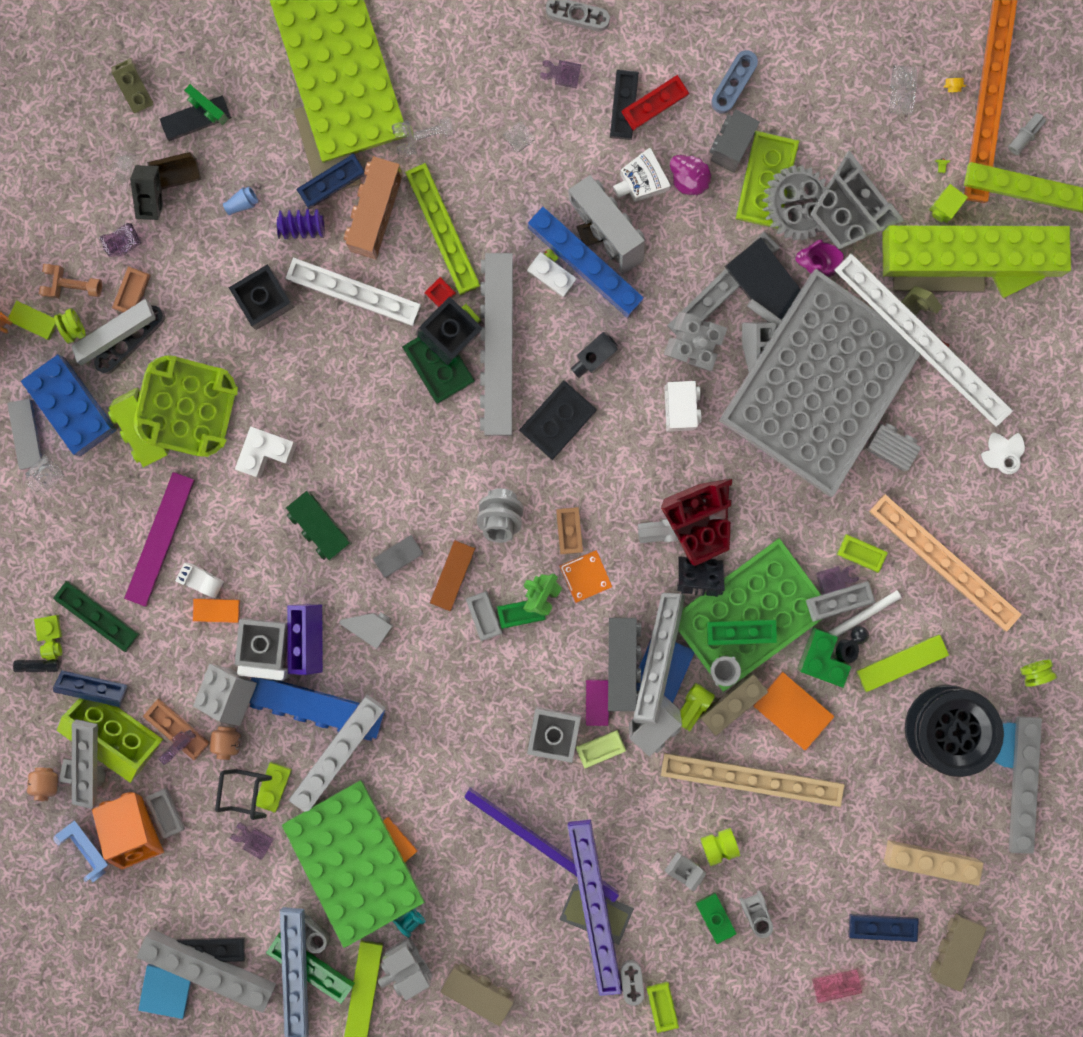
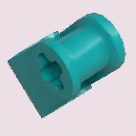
(409, 922)

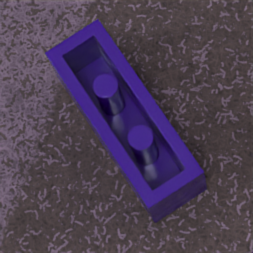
(305, 639)

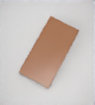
(131, 289)

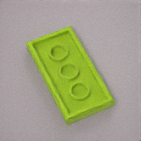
(766, 158)

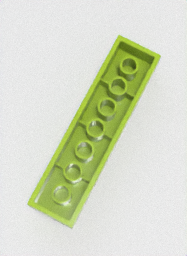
(976, 251)

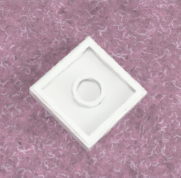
(263, 672)

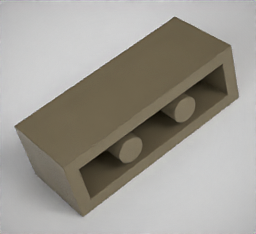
(733, 703)
(957, 952)
(477, 993)

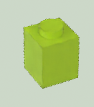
(947, 204)

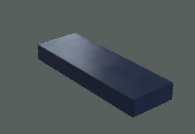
(331, 181)
(90, 688)
(883, 927)

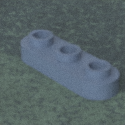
(738, 73)

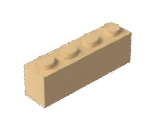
(933, 862)

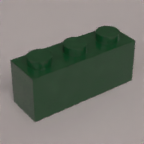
(318, 526)

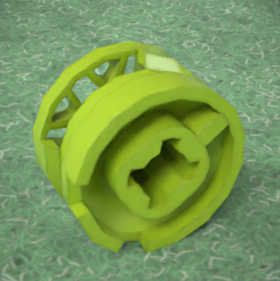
(69, 326)
(1038, 673)

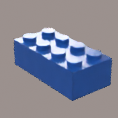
(68, 405)

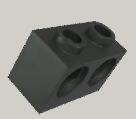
(146, 192)

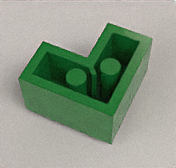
(817, 659)

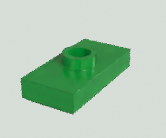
(715, 918)

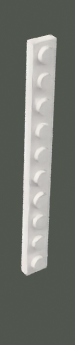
(923, 340)

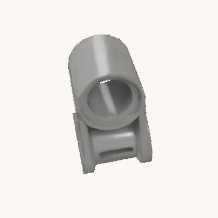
(756, 910)
(313, 929)

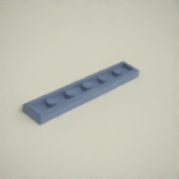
(294, 972)

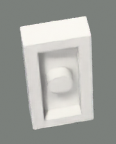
(551, 274)

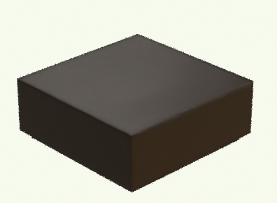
(586, 234)

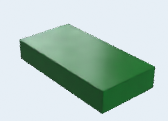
(515, 615)

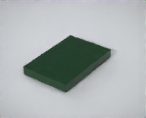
(439, 378)

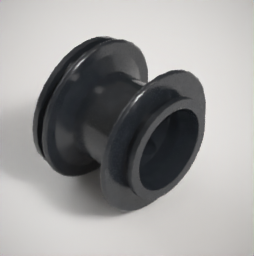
(972, 748)

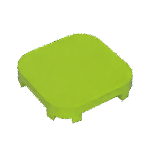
(184, 406)

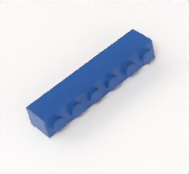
(585, 262)
(307, 704)

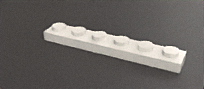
(353, 292)

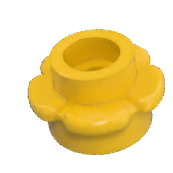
(954, 84)

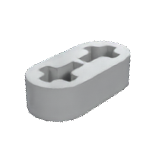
(626, 982)

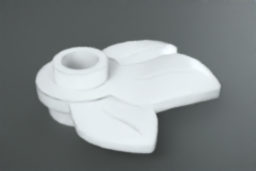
(1003, 449)

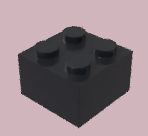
(261, 297)
(448, 330)

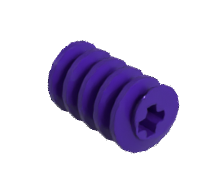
(300, 224)

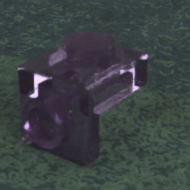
(120, 241)

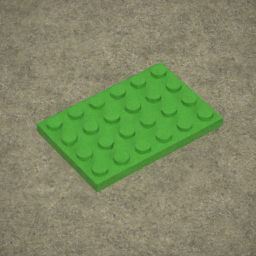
(760, 589)
(353, 864)

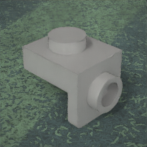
(685, 871)

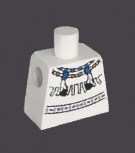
(642, 178)

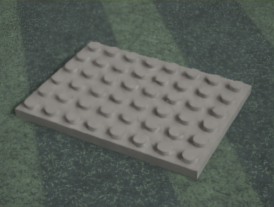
(821, 384)

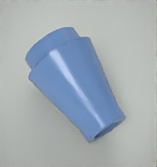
(242, 200)

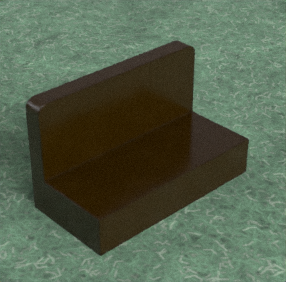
(177, 170)

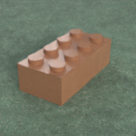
(374, 207)

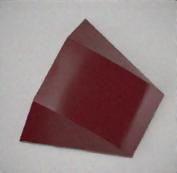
(701, 519)

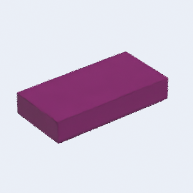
(597, 703)

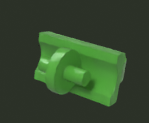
(538, 592)

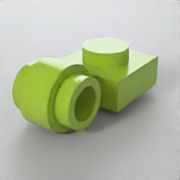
(49, 629)

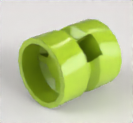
(720, 847)

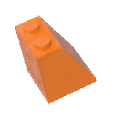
(126, 831)

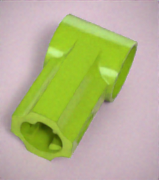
(696, 702)

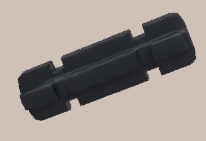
(35, 666)

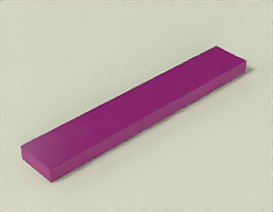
(159, 539)

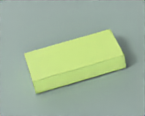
(600, 749)

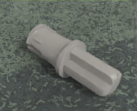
(1027, 134)

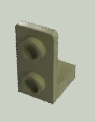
(131, 85)
(921, 299)

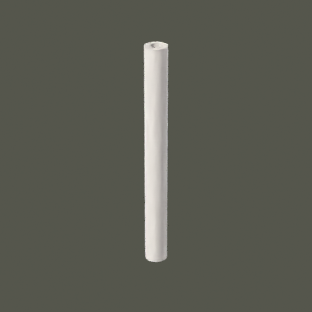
(865, 614)

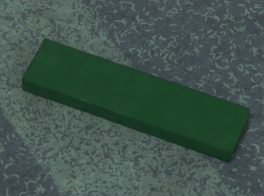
(96, 616)

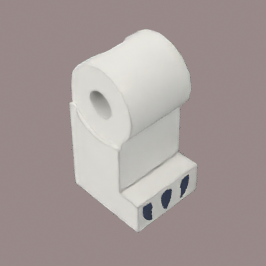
(199, 580)

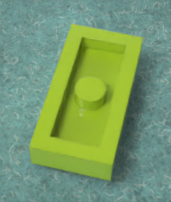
(272, 791)

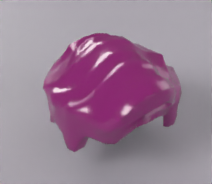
(690, 174)
(820, 256)

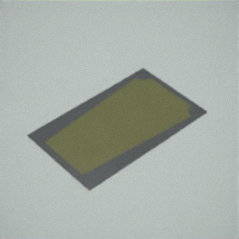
(618, 914)

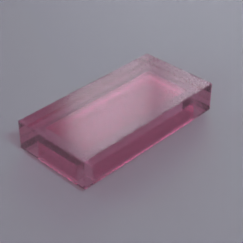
(836, 985)

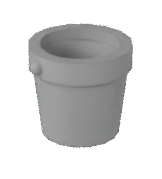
(725, 671)

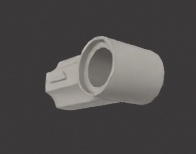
(656, 532)

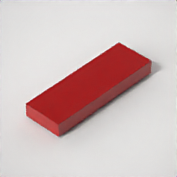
(655, 102)

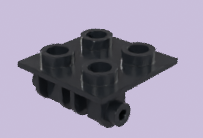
(704, 576)

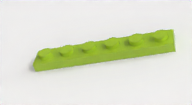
(1024, 187)

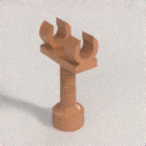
(93, 287)

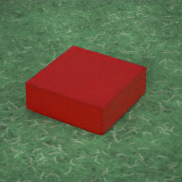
(439, 292)

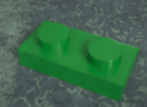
(212, 112)

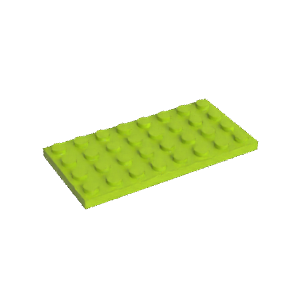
(339, 74)

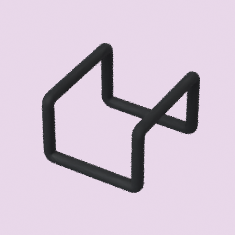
(254, 815)

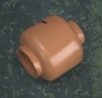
(225, 742)
(42, 784)

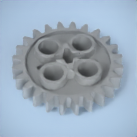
(794, 181)

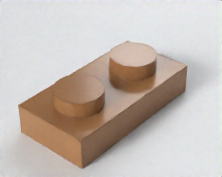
(569, 530)

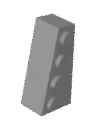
(608, 223)

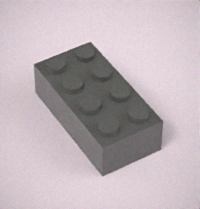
(622, 664)

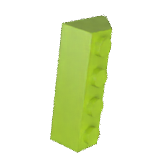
(122, 741)

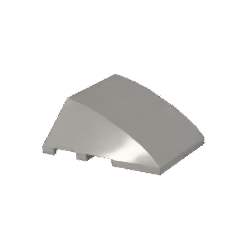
(852, 206)

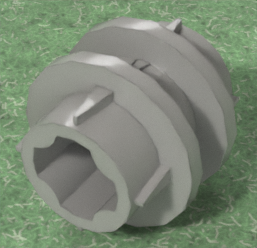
(500, 515)

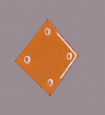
(585, 576)

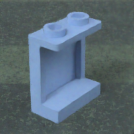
(87, 849)

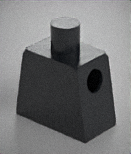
(603, 347)

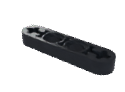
(132, 344)

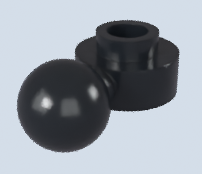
(848, 650)

